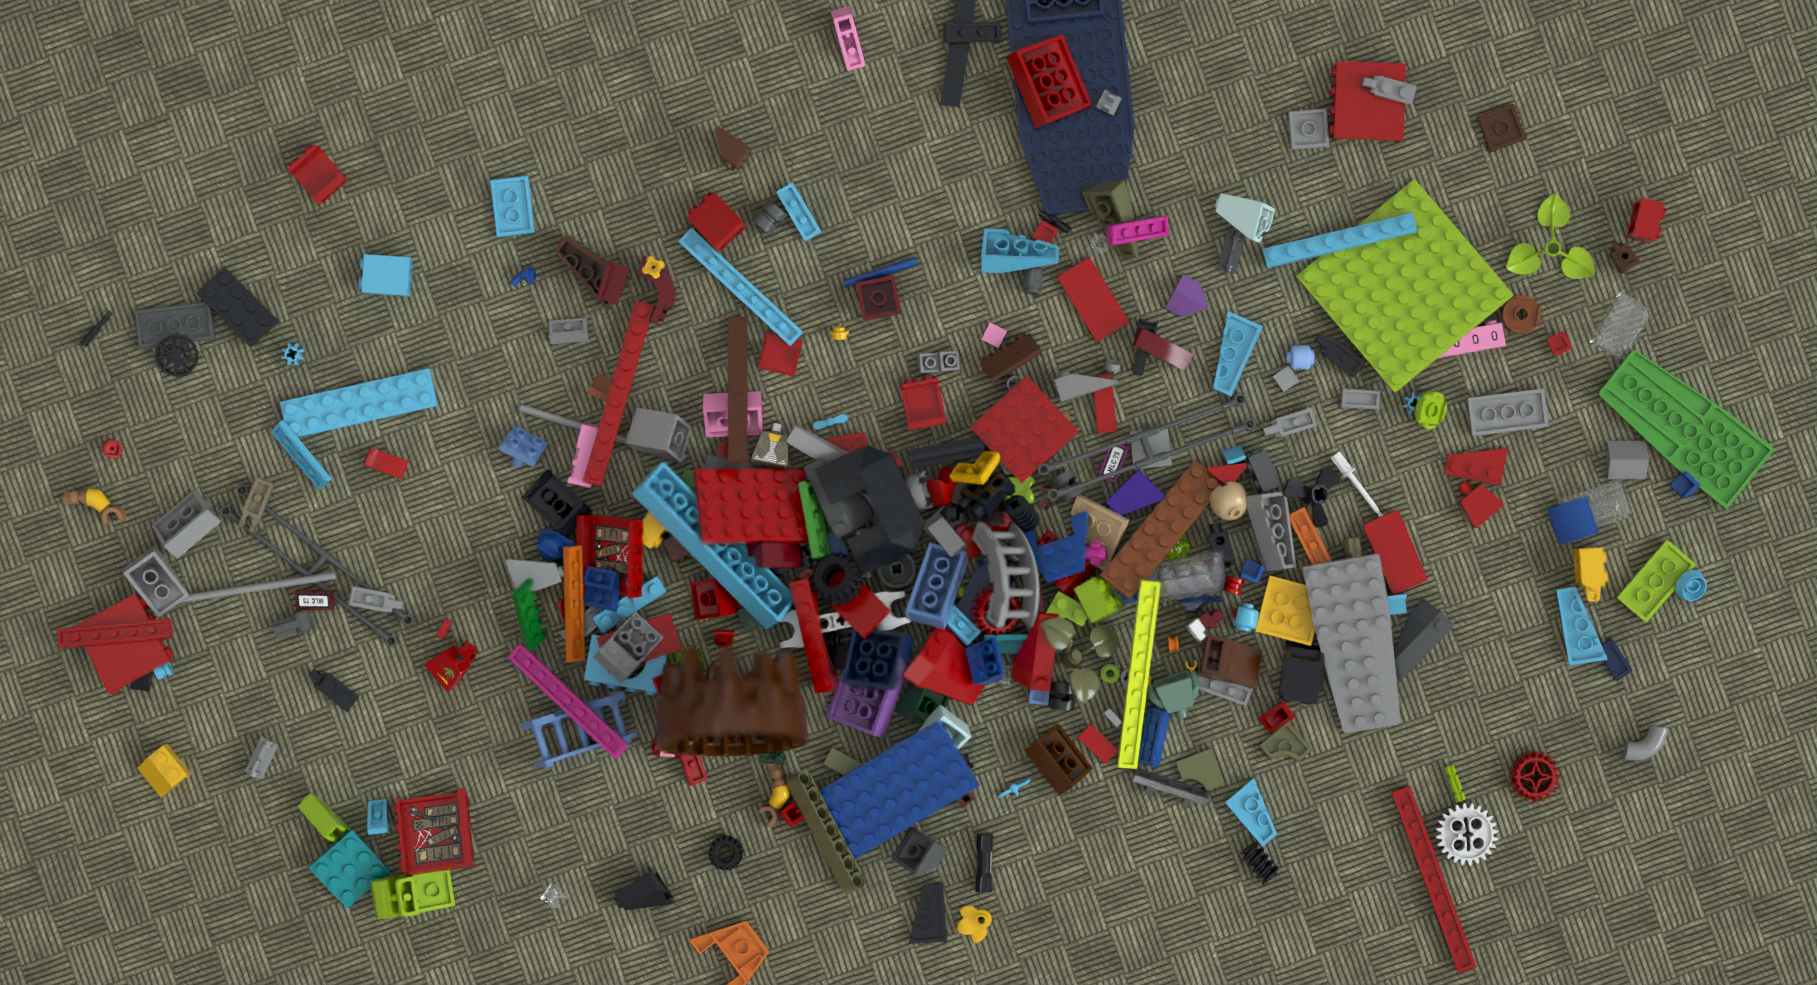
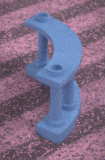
(556, 719)

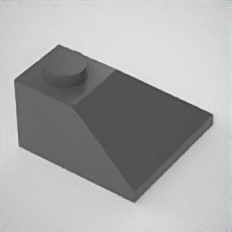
(919, 852)

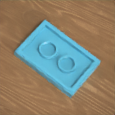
(512, 206)

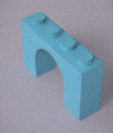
(597, 674)

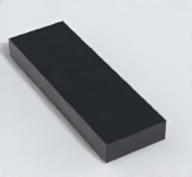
(971, 32)

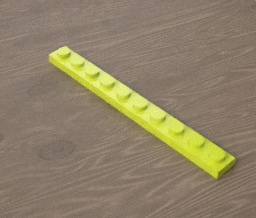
(1138, 674)

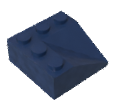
(877, 659)

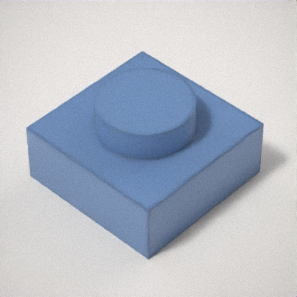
(1039, 697)

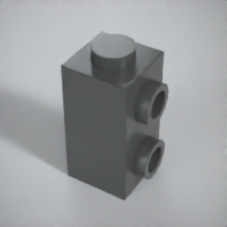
(1263, 470)

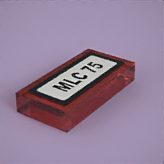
(314, 600)

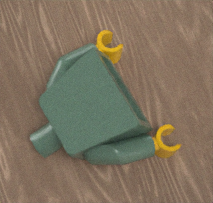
(1175, 691)

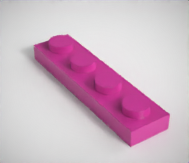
(1137, 230)

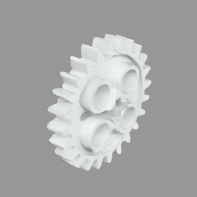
(1449, 836)

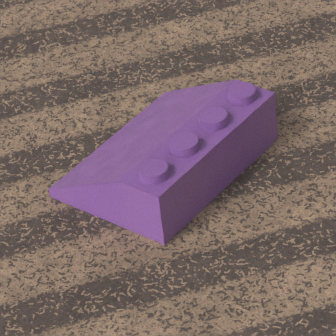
(863, 708)

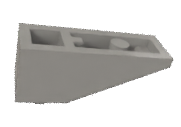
(1077, 385)

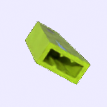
(323, 818)

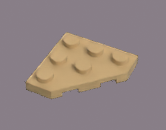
(1102, 526)

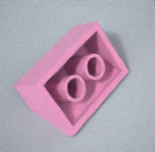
(716, 414)

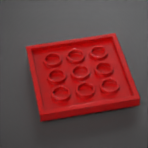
(1024, 429)

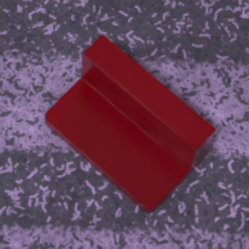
(612, 283)

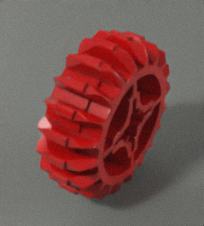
(981, 608)
(1534, 767)

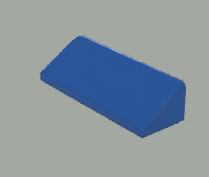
(1153, 736)

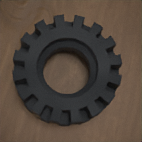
(725, 864)

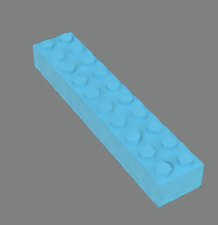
(677, 511)

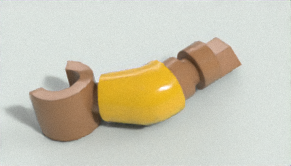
(97, 500)
(779, 795)

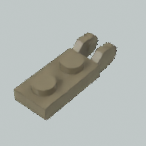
(256, 502)

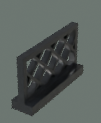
(945, 452)

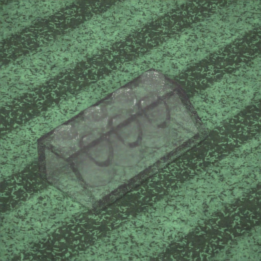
(1190, 576)

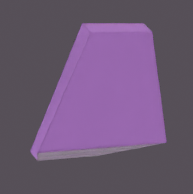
(1187, 298)

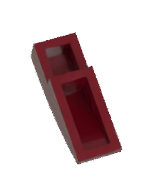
(1162, 349)

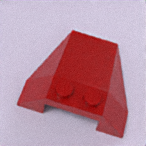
(943, 667)

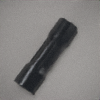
(984, 862)

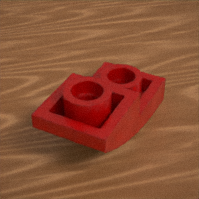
(385, 463)

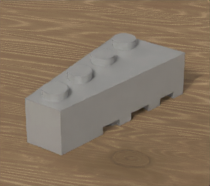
(1272, 529)

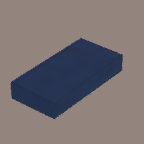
(1616, 662)

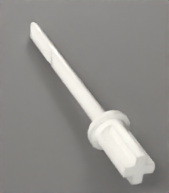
(1347, 470)

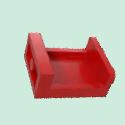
(923, 403)

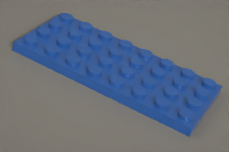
(898, 788)

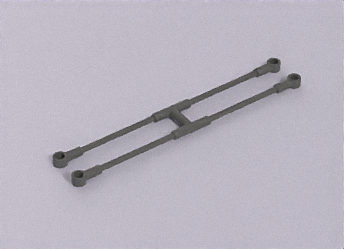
(1142, 436)
(324, 556)

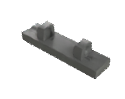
(1171, 786)

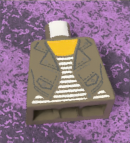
(771, 449)

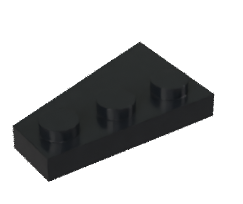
(930, 916)

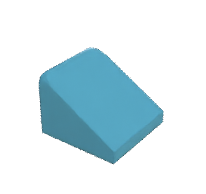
(1233, 455)

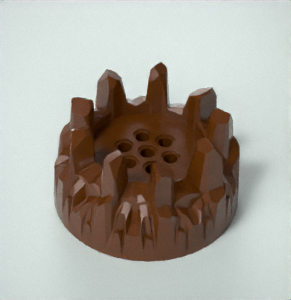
(730, 711)

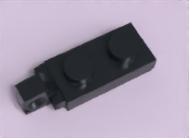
(1340, 355)
(334, 689)

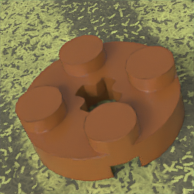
(1529, 307)

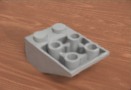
(628, 647)

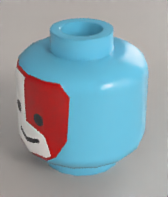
(1245, 617)

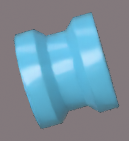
(164, 670)

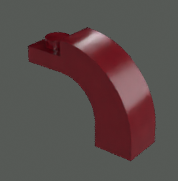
(665, 288)

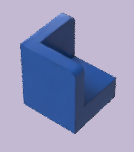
(1684, 484)
(1251, 571)

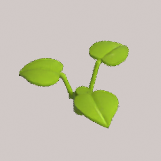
(1525, 260)

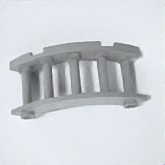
(999, 573)

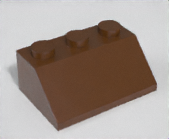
(731, 149)
(1010, 357)
(1058, 759)

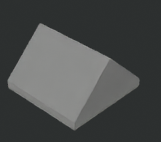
(1627, 460)

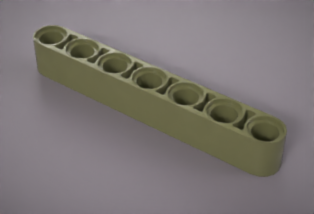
(825, 831)

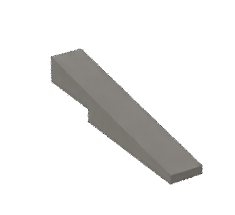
(814, 445)

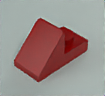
(942, 489)

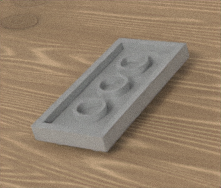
(1507, 412)

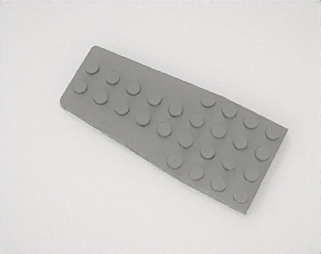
(1356, 638)

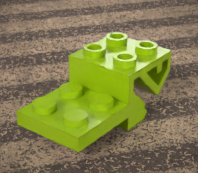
(411, 894)

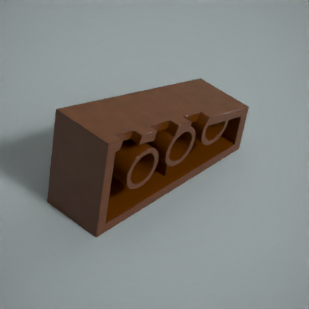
(585, 264)

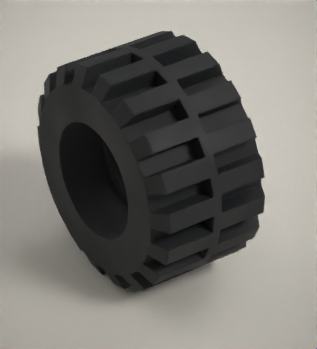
(824, 573)

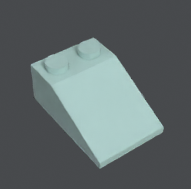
(956, 728)

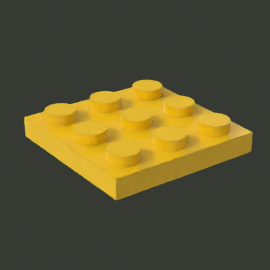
(1286, 611)

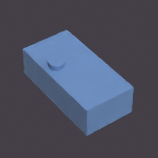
(936, 587)

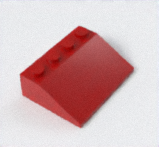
(1048, 81)

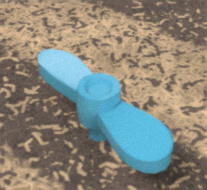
(830, 421)
(1014, 788)

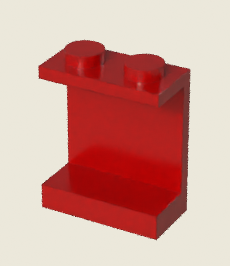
(317, 174)

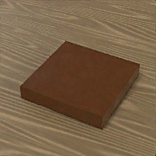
(1501, 128)

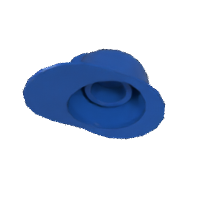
(551, 545)

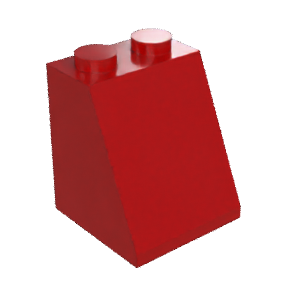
(716, 221)

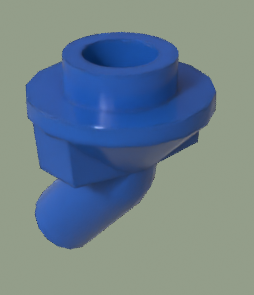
(528, 275)

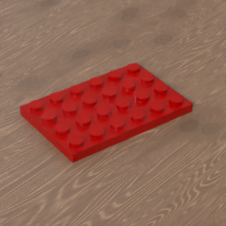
(750, 506)

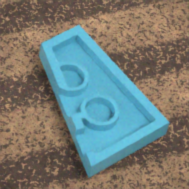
(1251, 811)

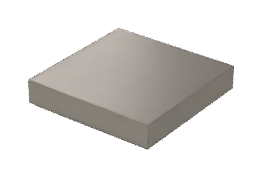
(1308, 129)
(1158, 444)

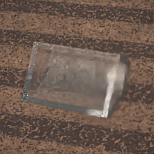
(1621, 326)

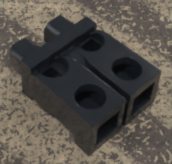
(987, 496)

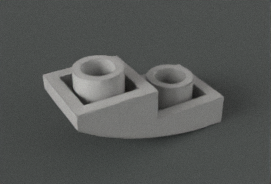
(938, 362)

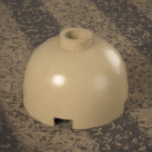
(1229, 501)

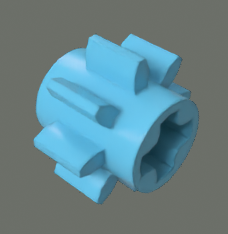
(298, 356)
(1410, 400)

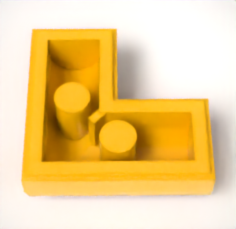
(977, 472)

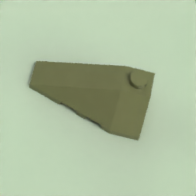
(1112, 206)

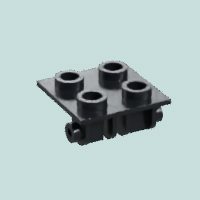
(837, 646)

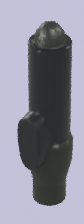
(1055, 221)

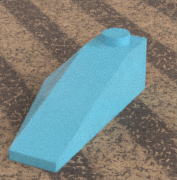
(1009, 253)

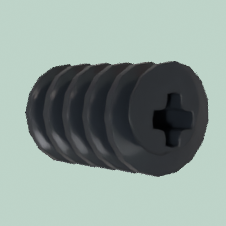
(1022, 513)
(1259, 862)

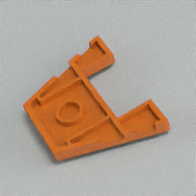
(739, 945)

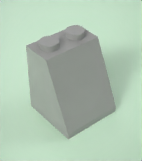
(659, 434)
(542, 573)

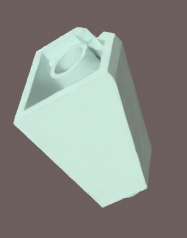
(1246, 215)

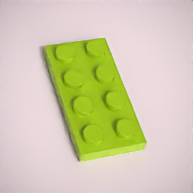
(1655, 581)

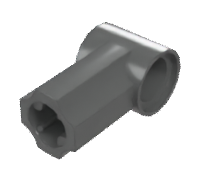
(297, 623)

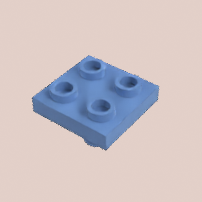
(523, 447)

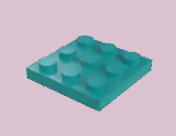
(348, 868)

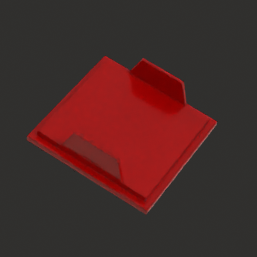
(778, 355)

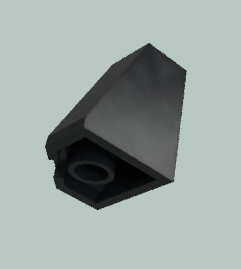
(644, 892)

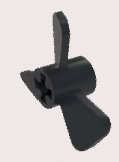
(1325, 481)

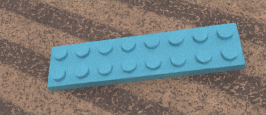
(360, 403)

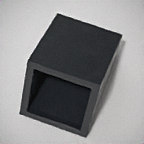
(1301, 673)

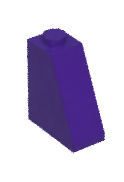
(1134, 494)

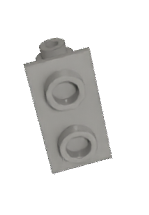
(261, 758)

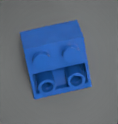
(985, 662)

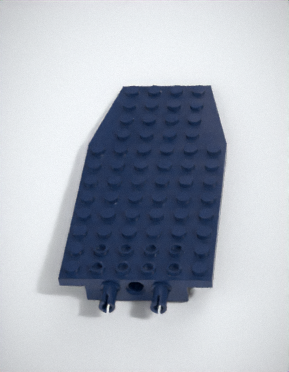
(1089, 143)

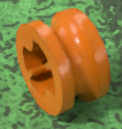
(1173, 644)

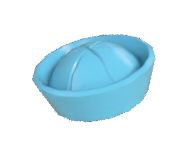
(1691, 585)

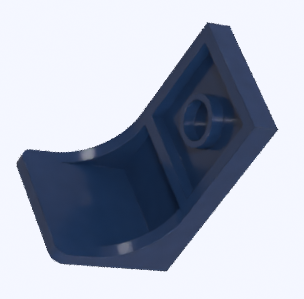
(979, 580)

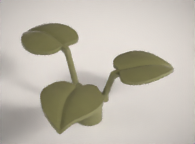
(1104, 641)

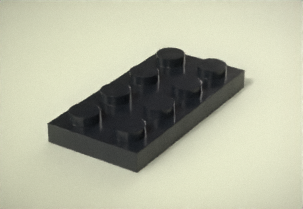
(237, 307)

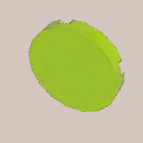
(1430, 409)

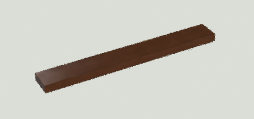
(737, 391)

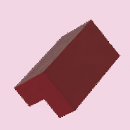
(776, 555)

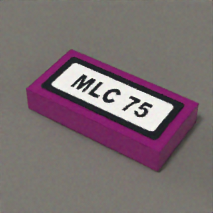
(1113, 461)

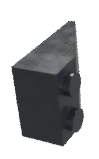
(556, 503)

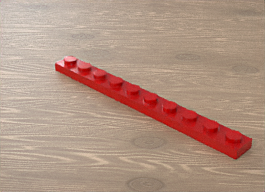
(618, 393)
(1433, 879)

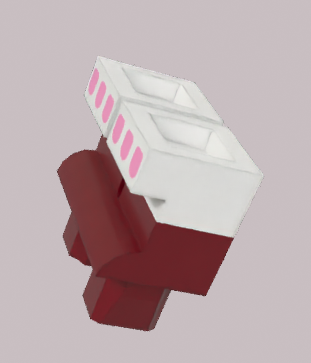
(1203, 622)

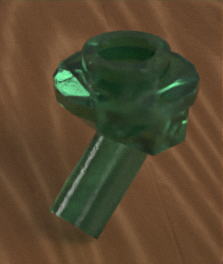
(777, 758)

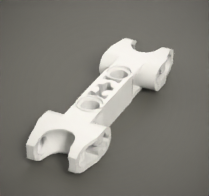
(888, 623)

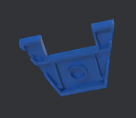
(1064, 555)

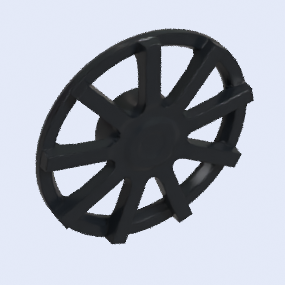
(176, 355)

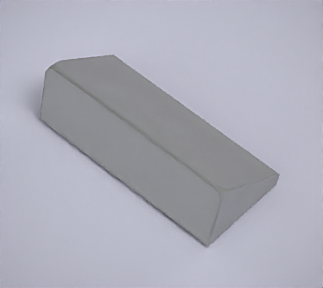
(568, 330)

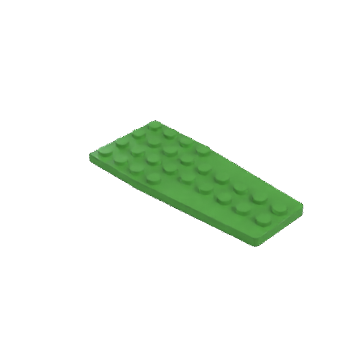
(1686, 427)

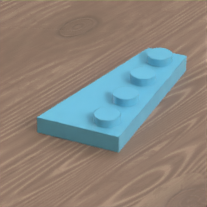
(1236, 348)
(1579, 633)

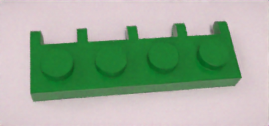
(527, 615)

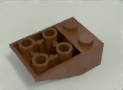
(1230, 661)

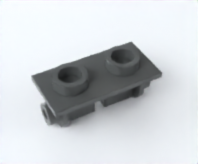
(1231, 253)

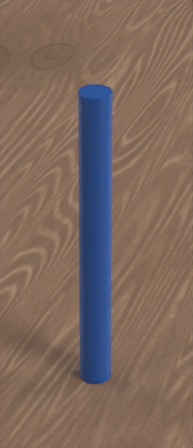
(880, 272)

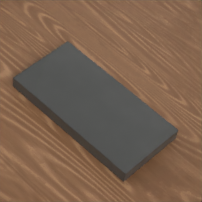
(190, 320)

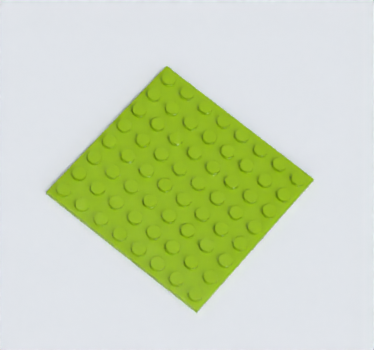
(1407, 294)

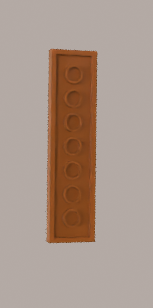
(1161, 530)

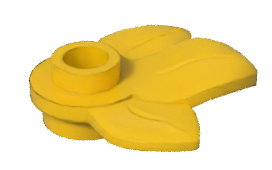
(971, 925)

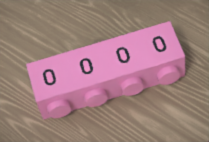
(1479, 339)

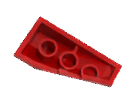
(1035, 659)

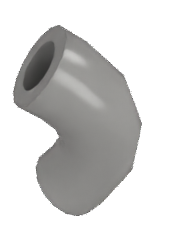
(1648, 746)

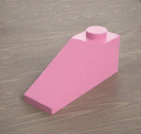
(848, 38)

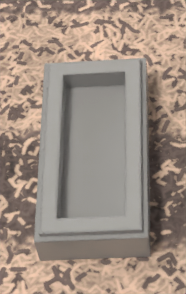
(1360, 399)
(946, 537)

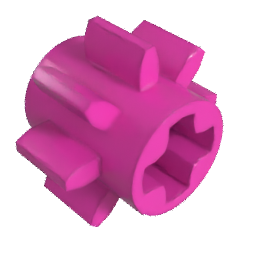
(1096, 553)

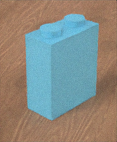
(386, 275)

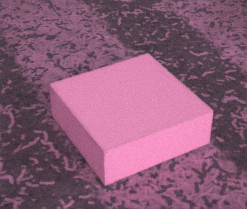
(994, 335)

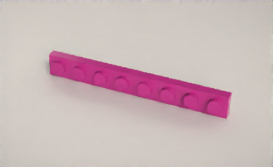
(568, 701)

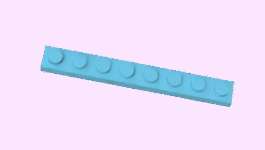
(1340, 240)
(740, 287)

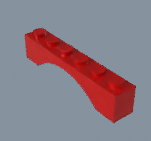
(819, 662)

